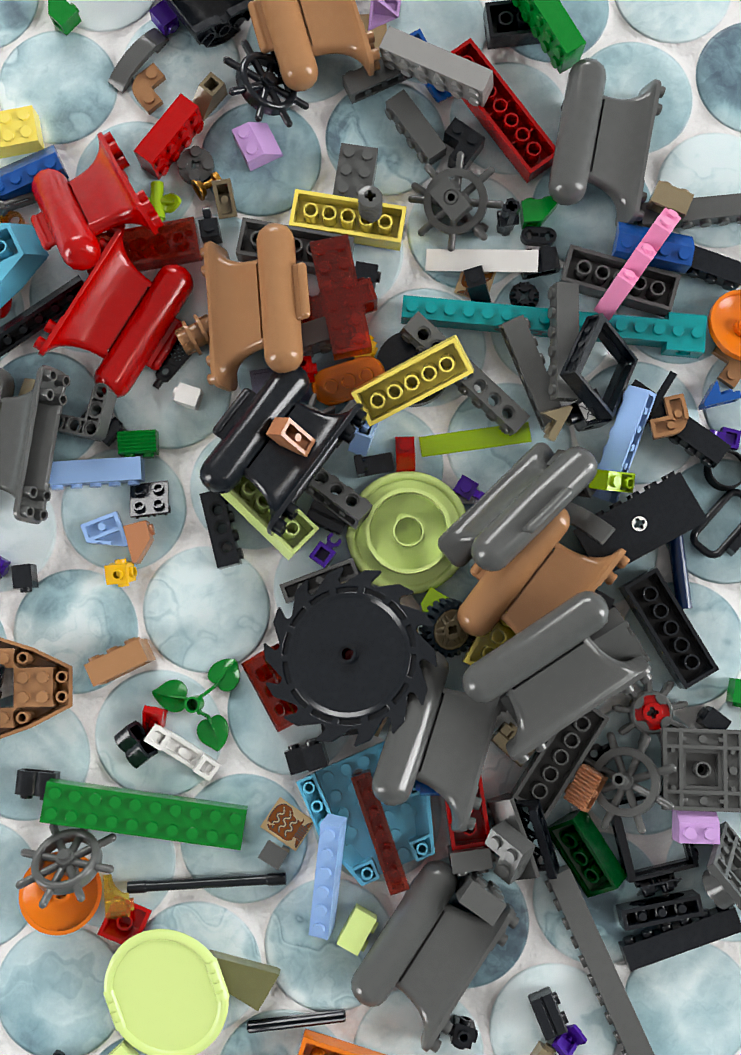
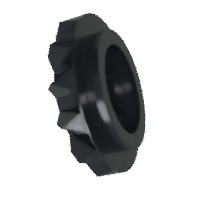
(515, 295)

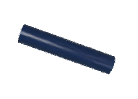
(680, 572)

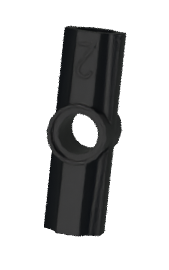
(508, 216)

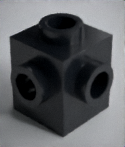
(461, 1026)

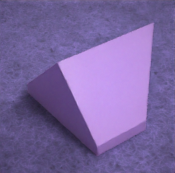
(382, 12)

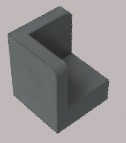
(273, 854)

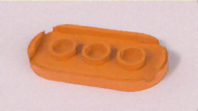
(337, 382)

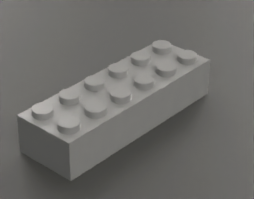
(436, 67)

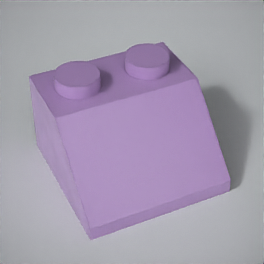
(256, 144)
(695, 827)

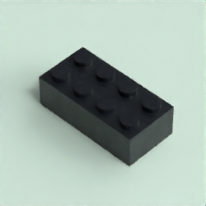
(506, 26)

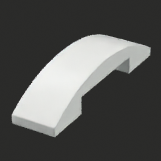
(182, 751)

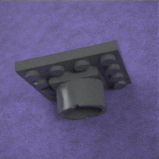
(718, 779)
(723, 874)

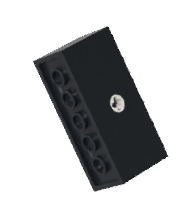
(665, 514)

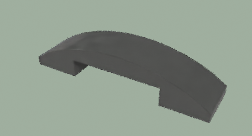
(135, 57)
(589, 523)

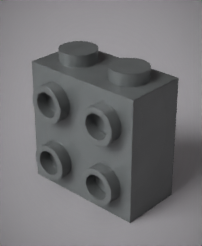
(471, 859)

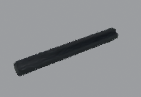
(296, 1021)

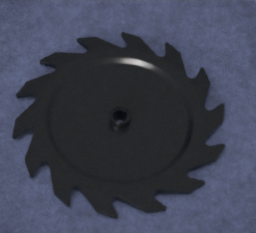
(383, 662)

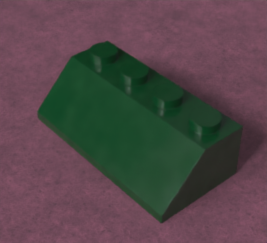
(586, 853)

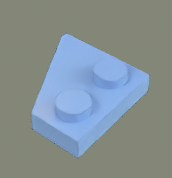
(105, 530)

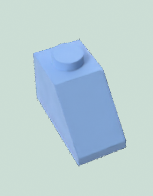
(362, 439)

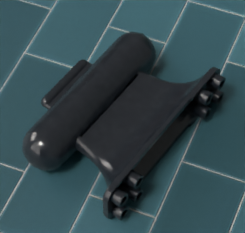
(270, 467)

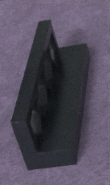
(540, 833)

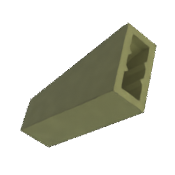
(246, 978)

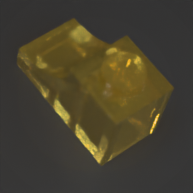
(116, 902)

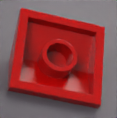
(123, 928)

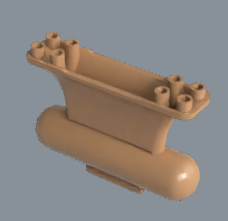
(310, 29)
(255, 306)
(534, 582)

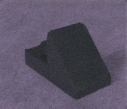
(477, 284)

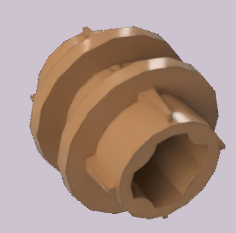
(194, 335)

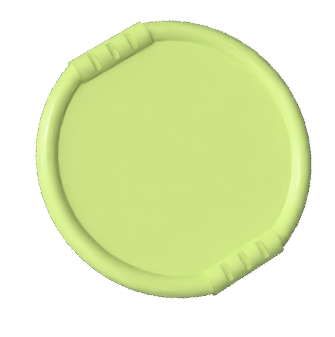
(404, 530)
(166, 993)

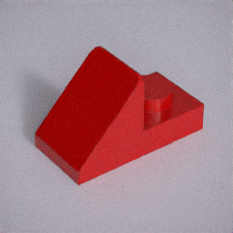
(405, 454)
(153, 715)

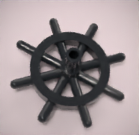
(265, 85)

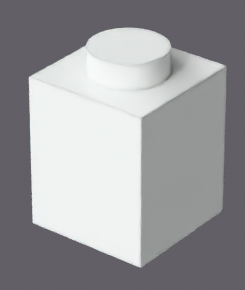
(188, 396)

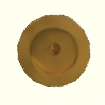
(201, 188)

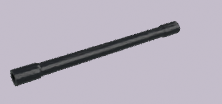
(200, 883)

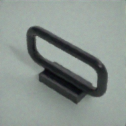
(732, 543)

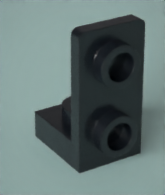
(373, 464)

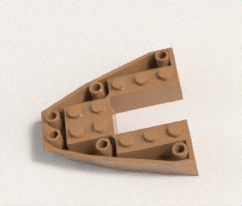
(40, 687)

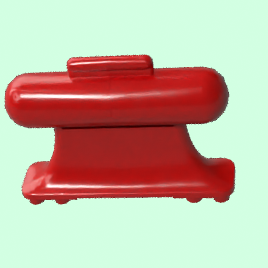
(88, 206)
(122, 316)

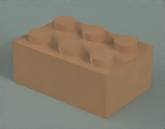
(119, 661)

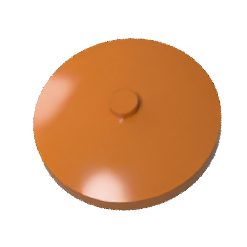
(725, 323)
(64, 912)

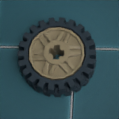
(446, 634)

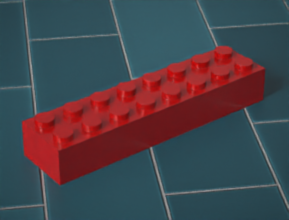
(510, 122)

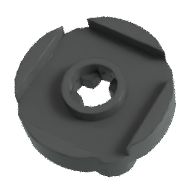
(195, 155)

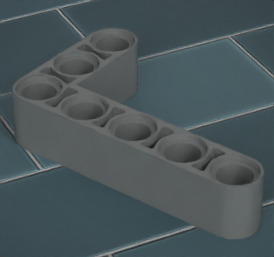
(92, 419)

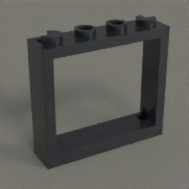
(599, 327)
(689, 862)

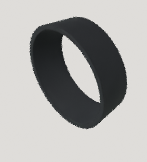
(713, 482)

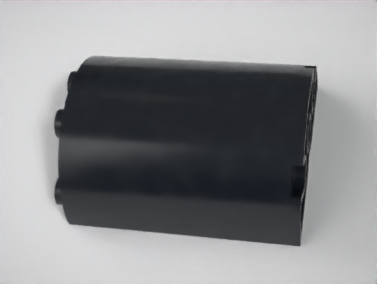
(211, 20)

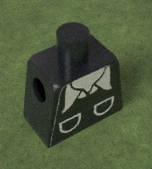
(583, 418)

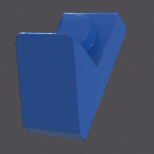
(715, 397)

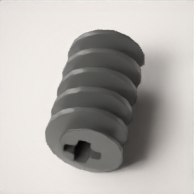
(370, 203)

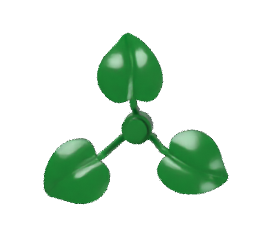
(173, 698)

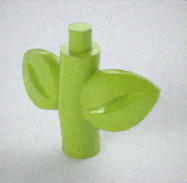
(163, 204)

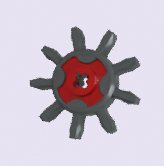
(647, 700)

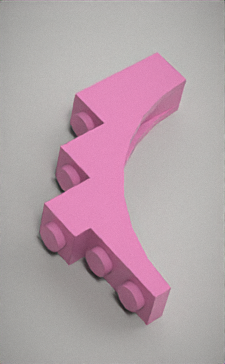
(637, 263)

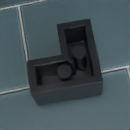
(464, 139)
(307, 756)

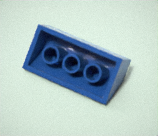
(18, 176)
(674, 255)

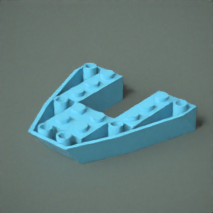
(19, 258)

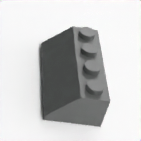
(504, 808)

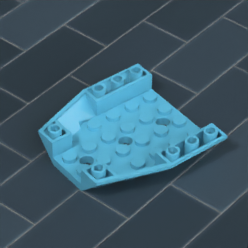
(333, 792)

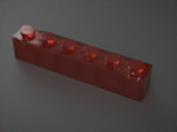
(380, 833)

